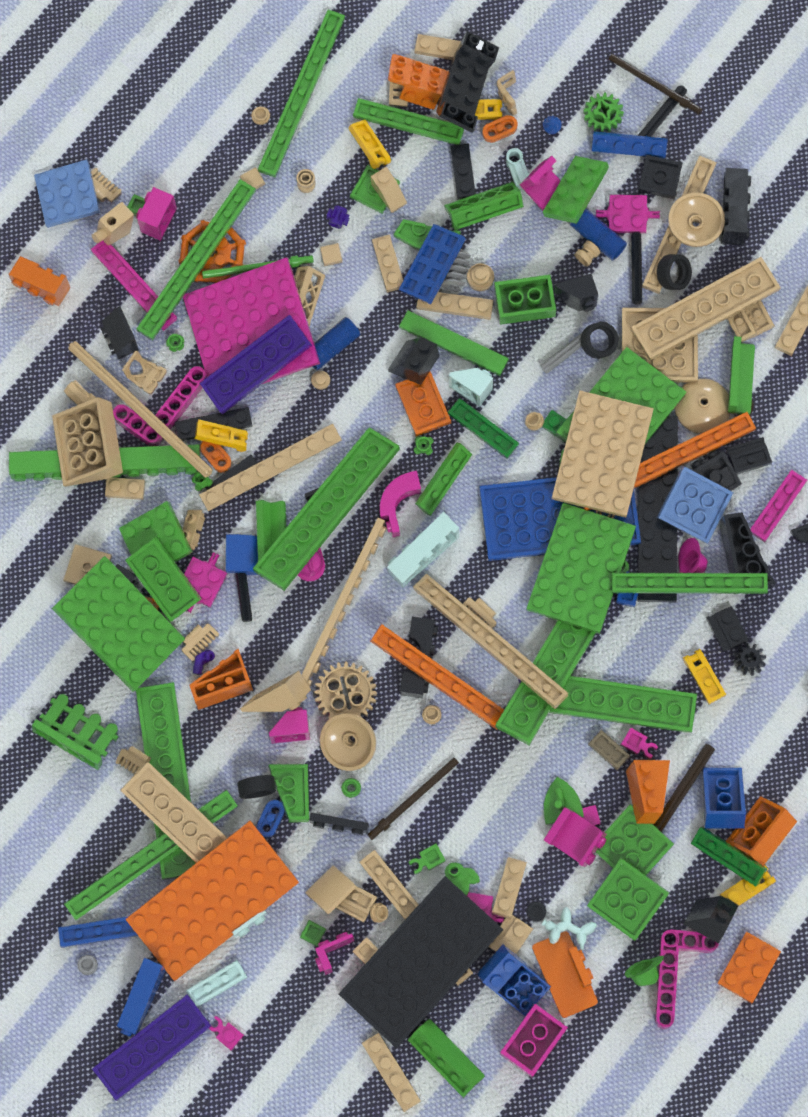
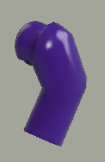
(202, 659)

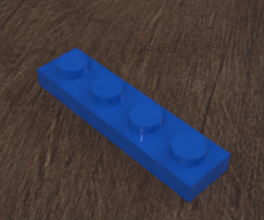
(629, 144)
(95, 932)

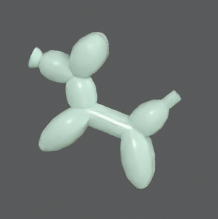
(565, 924)

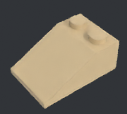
(280, 696)

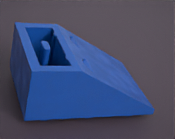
(513, 980)

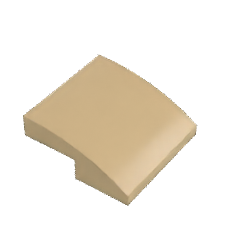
(751, 321)
(330, 889)

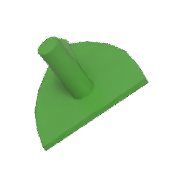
(559, 796)

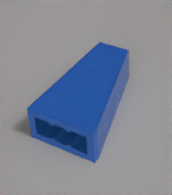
(141, 997)

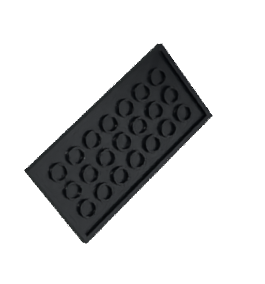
(420, 962)

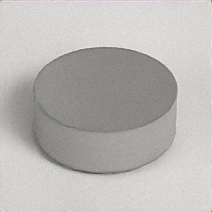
(87, 965)

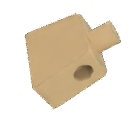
(114, 225)

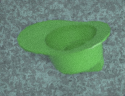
(644, 971)

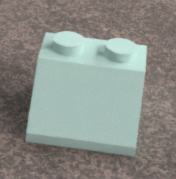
(472, 384)

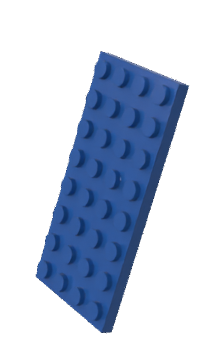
(523, 517)

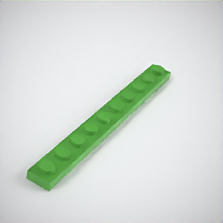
(301, 93)
(196, 260)
(141, 861)

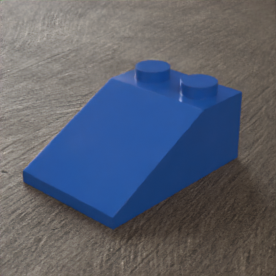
(723, 798)

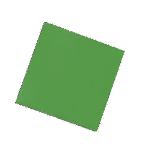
(366, 194)

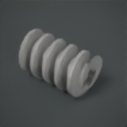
(452, 279)

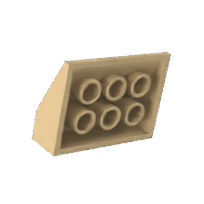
(87, 442)

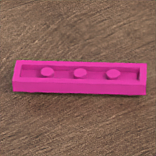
(778, 505)

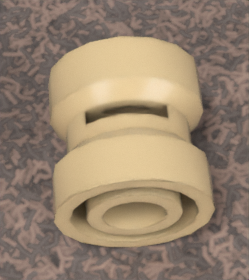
(305, 185)
(587, 253)

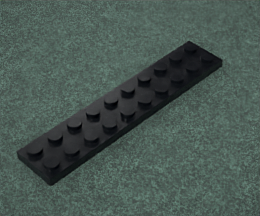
(658, 539)

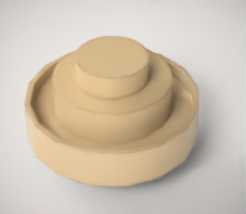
(480, 277)

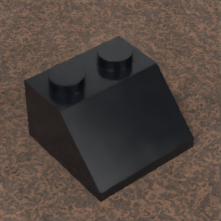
(578, 293)
(119, 333)
(415, 360)
(711, 916)

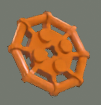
(220, 259)

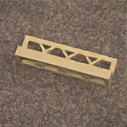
(304, 285)

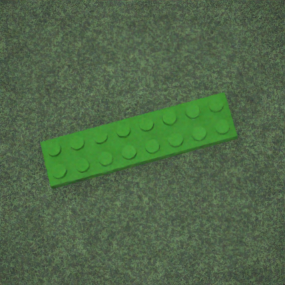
(558, 661)
(628, 704)

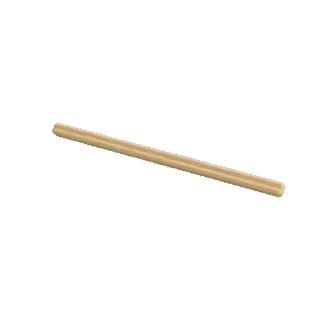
(138, 407)

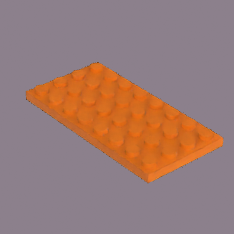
(212, 900)

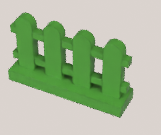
(75, 747)

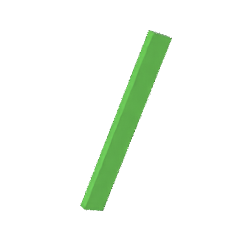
(690, 583)

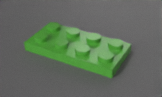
(576, 189)
(163, 579)

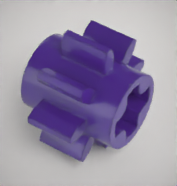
(338, 217)

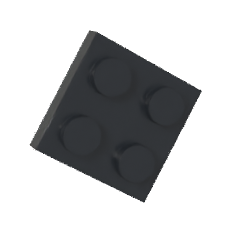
(660, 177)

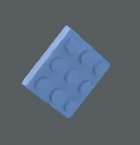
(67, 193)
(695, 505)

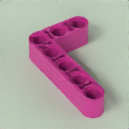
(165, 411)
(671, 969)

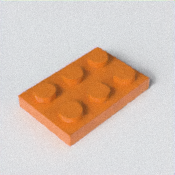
(423, 405)
(749, 967)

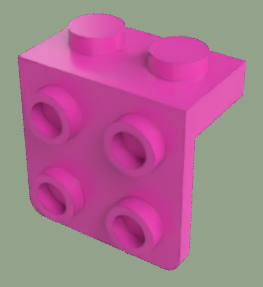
(325, 947)

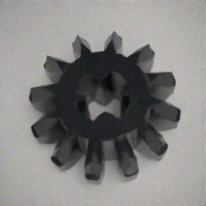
(745, 653)

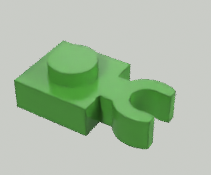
(430, 858)

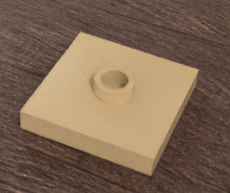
(81, 562)

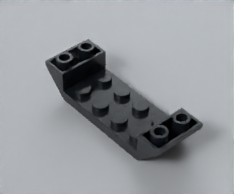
(466, 81)

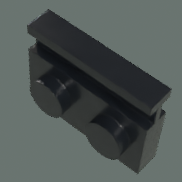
(749, 455)
(727, 629)

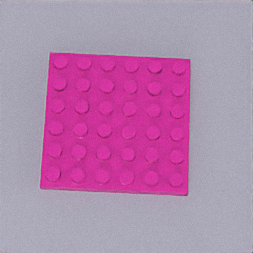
(241, 310)

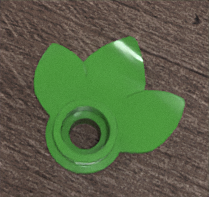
(463, 877)

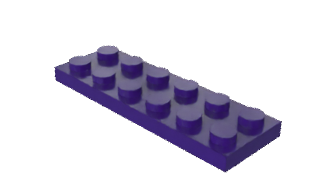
(255, 364)
(151, 1047)

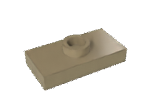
(609, 750)

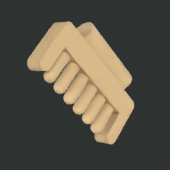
(101, 191)
(481, 609)
(195, 637)
(132, 756)

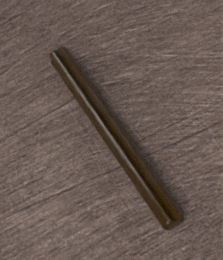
(684, 786)

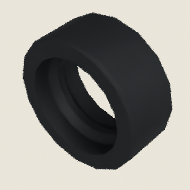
(684, 274)
(612, 336)
(256, 786)

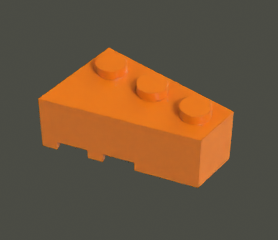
(39, 281)

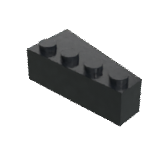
(736, 206)
(740, 547)

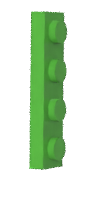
(443, 479)

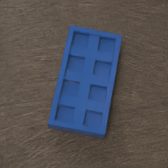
(432, 264)

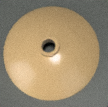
(699, 209)
(700, 417)
(339, 748)

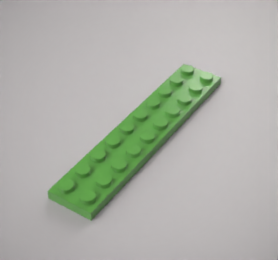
(326, 509)
(165, 747)

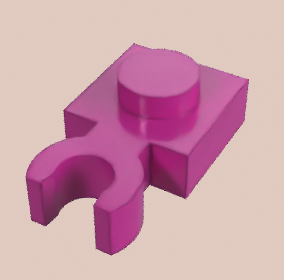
(636, 741)
(228, 1034)

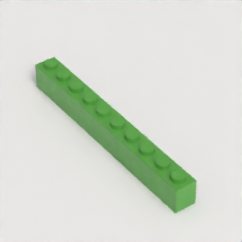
(134, 462)

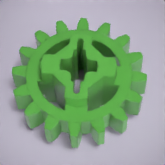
(598, 118)

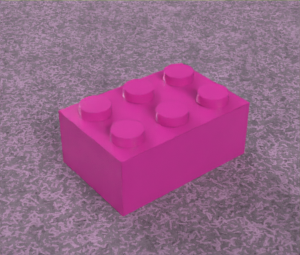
(533, 1040)

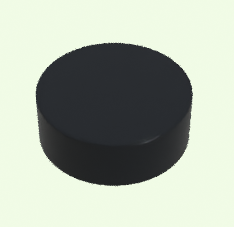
(536, 911)

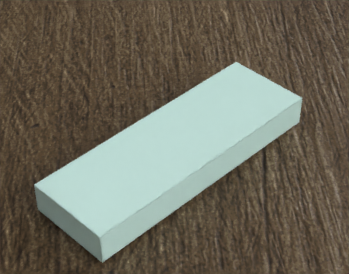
(216, 983)

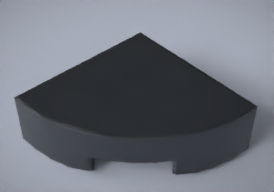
(800, 533)

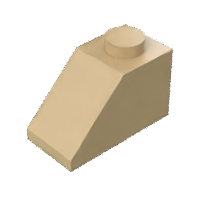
(388, 189)

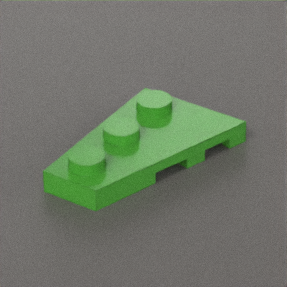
(413, 233)
(292, 787)

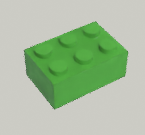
(525, 299)

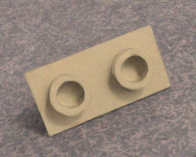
(193, 521)

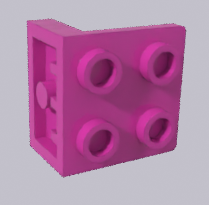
(541, 183)

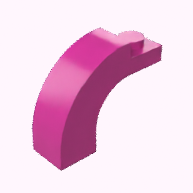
(395, 492)

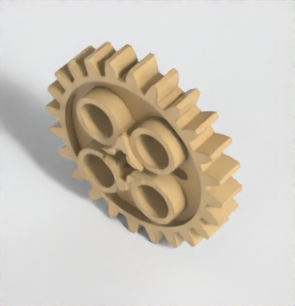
(362, 688)

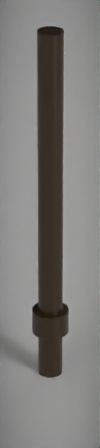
(684, 102)
(384, 824)

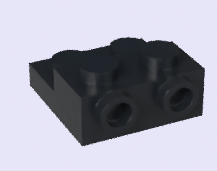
(717, 469)

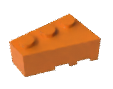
(222, 682)
(648, 788)

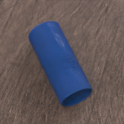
(595, 231)
(335, 340)

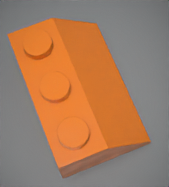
(763, 831)

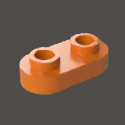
(498, 128)
(216, 456)

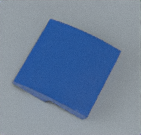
(241, 553)

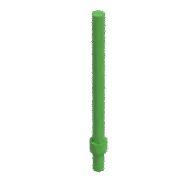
(294, 261)

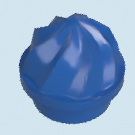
(552, 125)

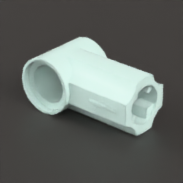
(517, 169)

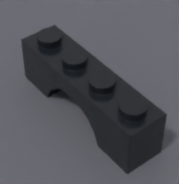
(421, 633)

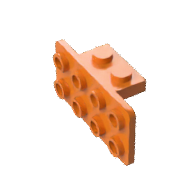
(420, 81)
(566, 975)

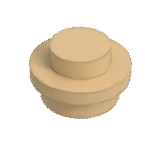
(260, 115)
(320, 380)
(534, 421)
(431, 714)
(378, 912)

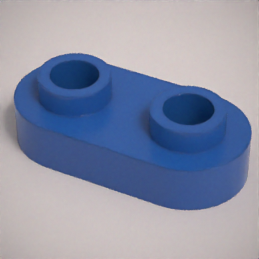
(270, 819)

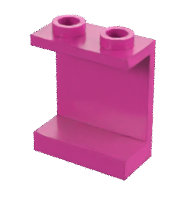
(576, 837)

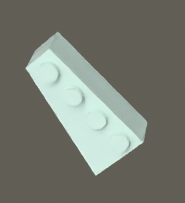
(423, 550)

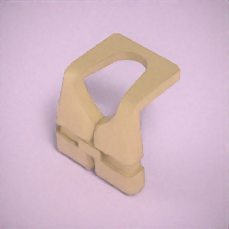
(506, 98)
(149, 378)

